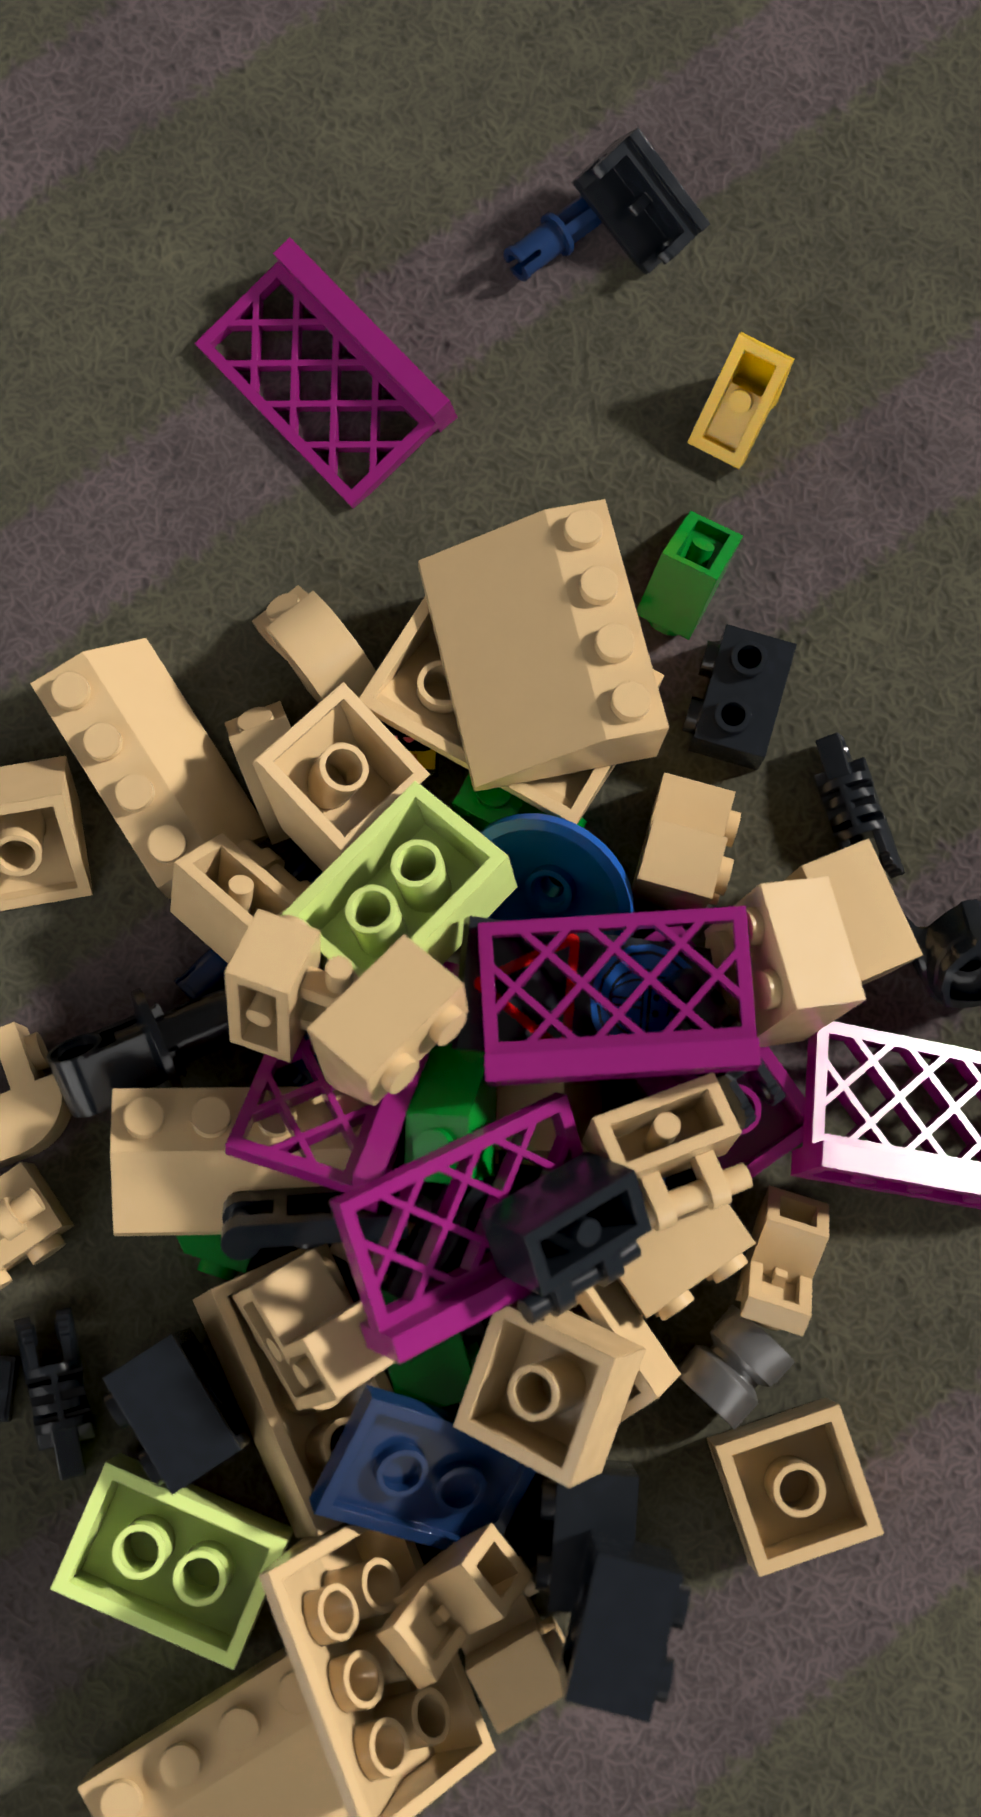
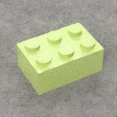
(406, 875)
(171, 1561)

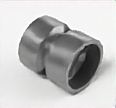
(734, 1366)

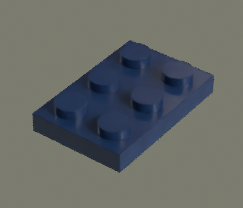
(415, 1474)

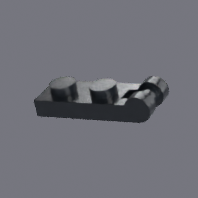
(291, 1218)

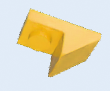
(741, 400)

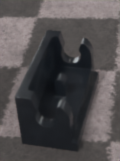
(640, 201)

